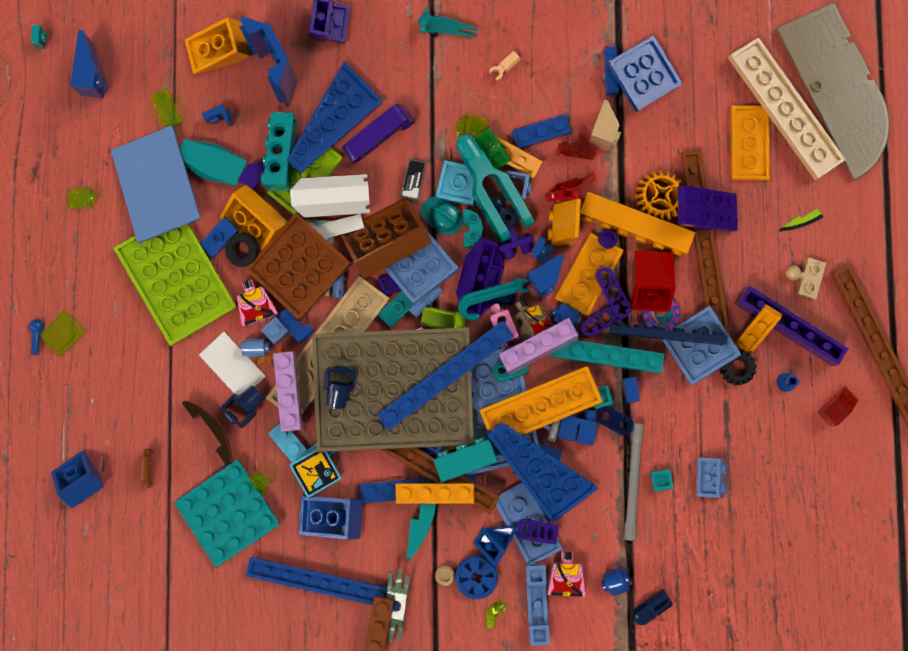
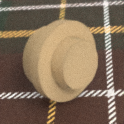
(444, 575)

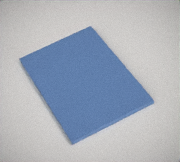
(155, 184)

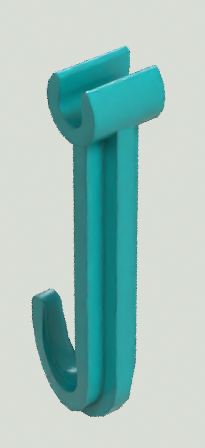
(490, 293)

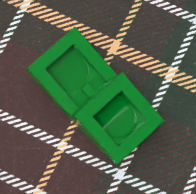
(492, 148)

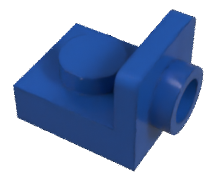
(216, 114)
(542, 251)

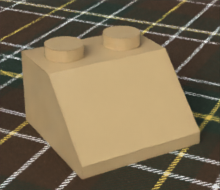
(605, 129)

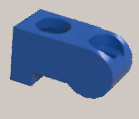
(296, 329)

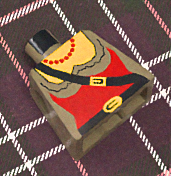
(530, 320)

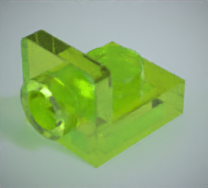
(470, 125)
(81, 198)
(260, 481)

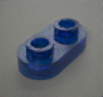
(614, 420)

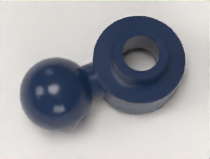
(499, 205)

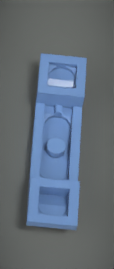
(537, 605)

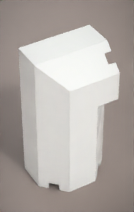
(331, 196)

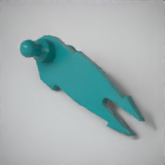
(444, 25)

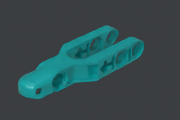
(479, 167)

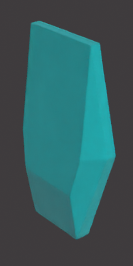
(212, 161)

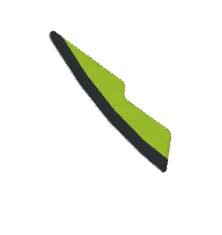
(800, 222)

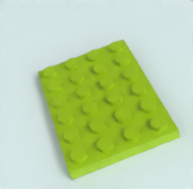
(176, 282)

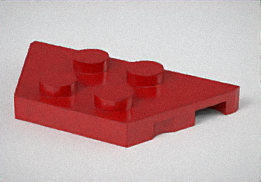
(570, 189)

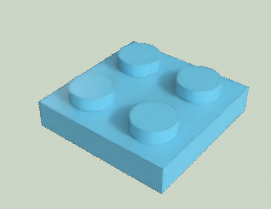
(455, 184)

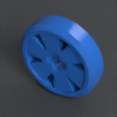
(476, 589)

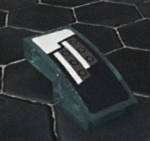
(413, 179)

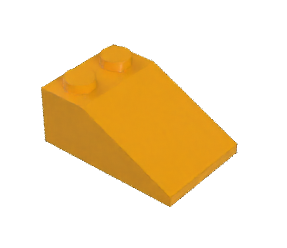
(217, 46)
(565, 223)

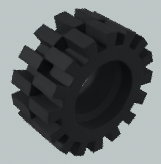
(746, 376)

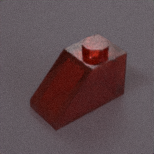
(838, 407)

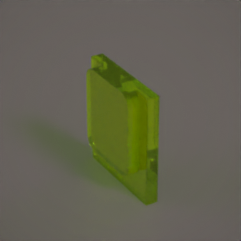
(62, 333)

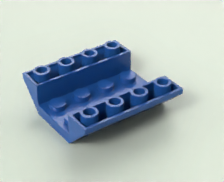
(264, 42)

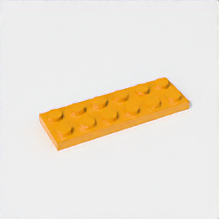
(545, 403)

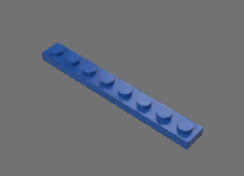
(445, 375)
(315, 581)

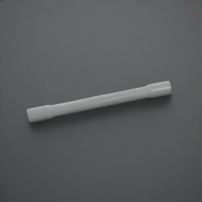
(630, 524)

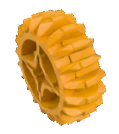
(656, 189)

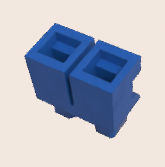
(586, 428)

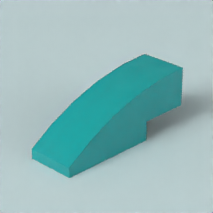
(420, 528)

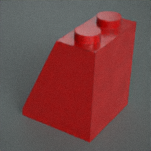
(652, 281)

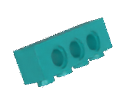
(279, 180)

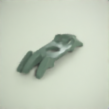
(400, 595)

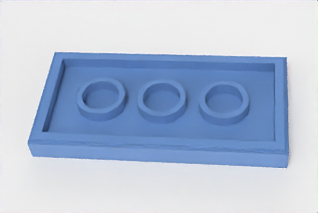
(519, 504)

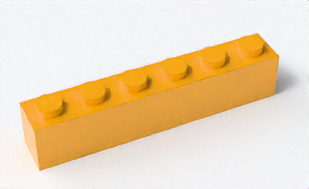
(636, 224)

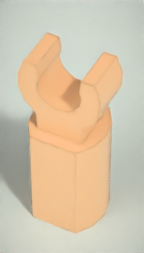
(505, 65)

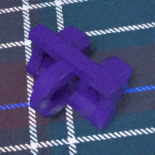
(523, 241)

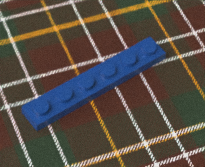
(387, 490)

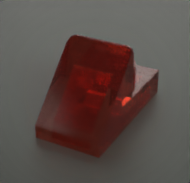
(581, 150)

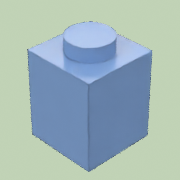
(275, 331)

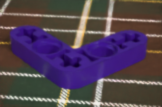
(611, 309)

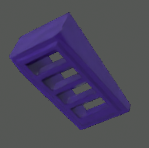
(554, 534)

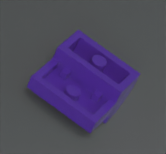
(329, 21)

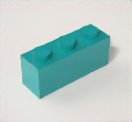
(465, 459)

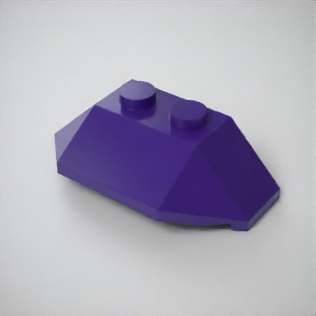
(480, 270)

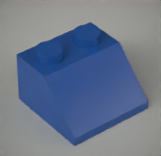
(545, 277)
(77, 479)

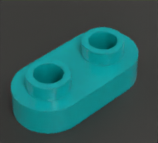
(505, 377)

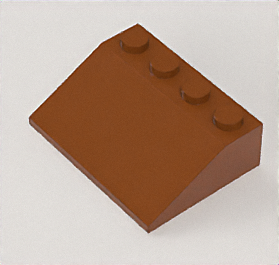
(386, 238)

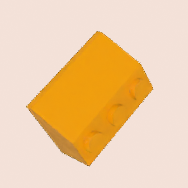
(253, 215)

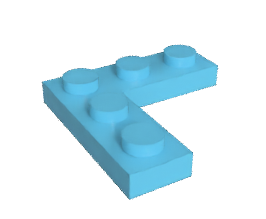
(291, 444)

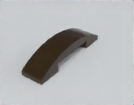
(224, 450)

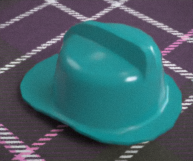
(442, 215)

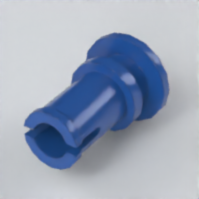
(787, 382)

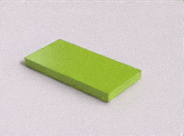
(321, 168)

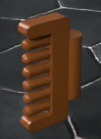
(145, 468)

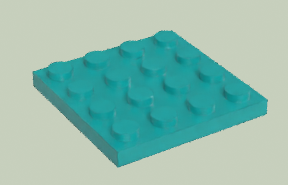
(227, 513)

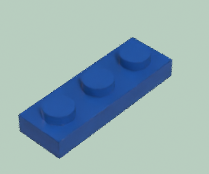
(541, 132)

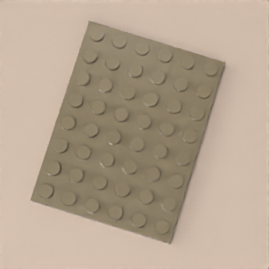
(385, 370)

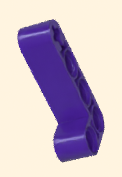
(377, 132)

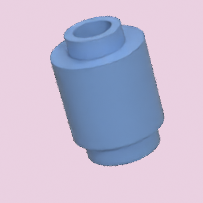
(255, 347)

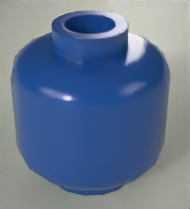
(616, 581)

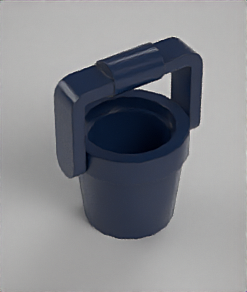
(336, 391)
(248, 401)

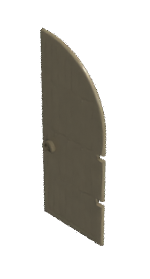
(839, 86)

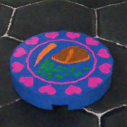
(665, 319)

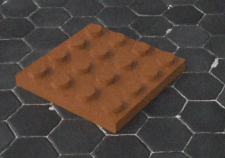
(298, 266)

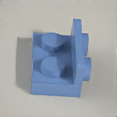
(711, 477)

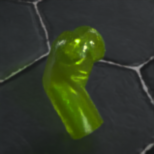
(492, 612)

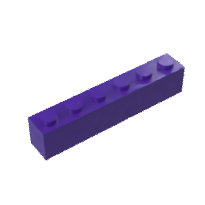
(794, 327)

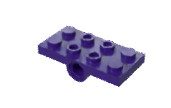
(707, 209)

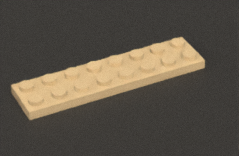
(786, 108)
(352, 314)

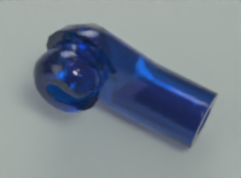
(507, 300)

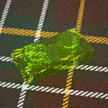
(166, 108)

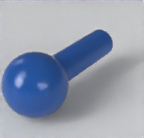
(36, 327)

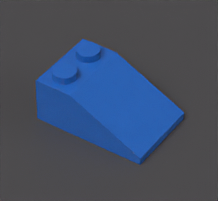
(87, 73)
(330, 517)

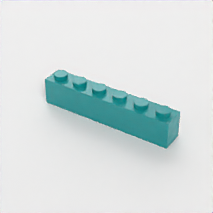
(611, 356)

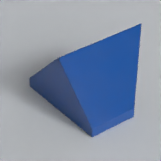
(494, 542)

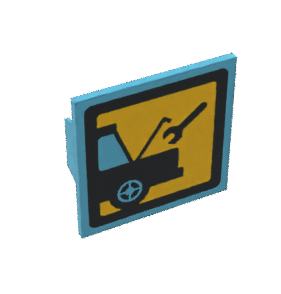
(315, 472)

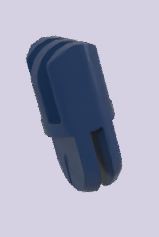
(651, 608)

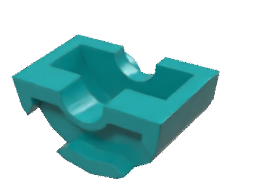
(474, 224)

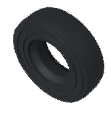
(231, 253)

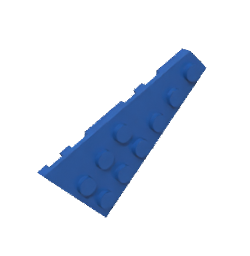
(339, 112)
(545, 477)

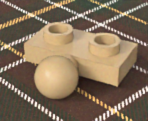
(809, 278)

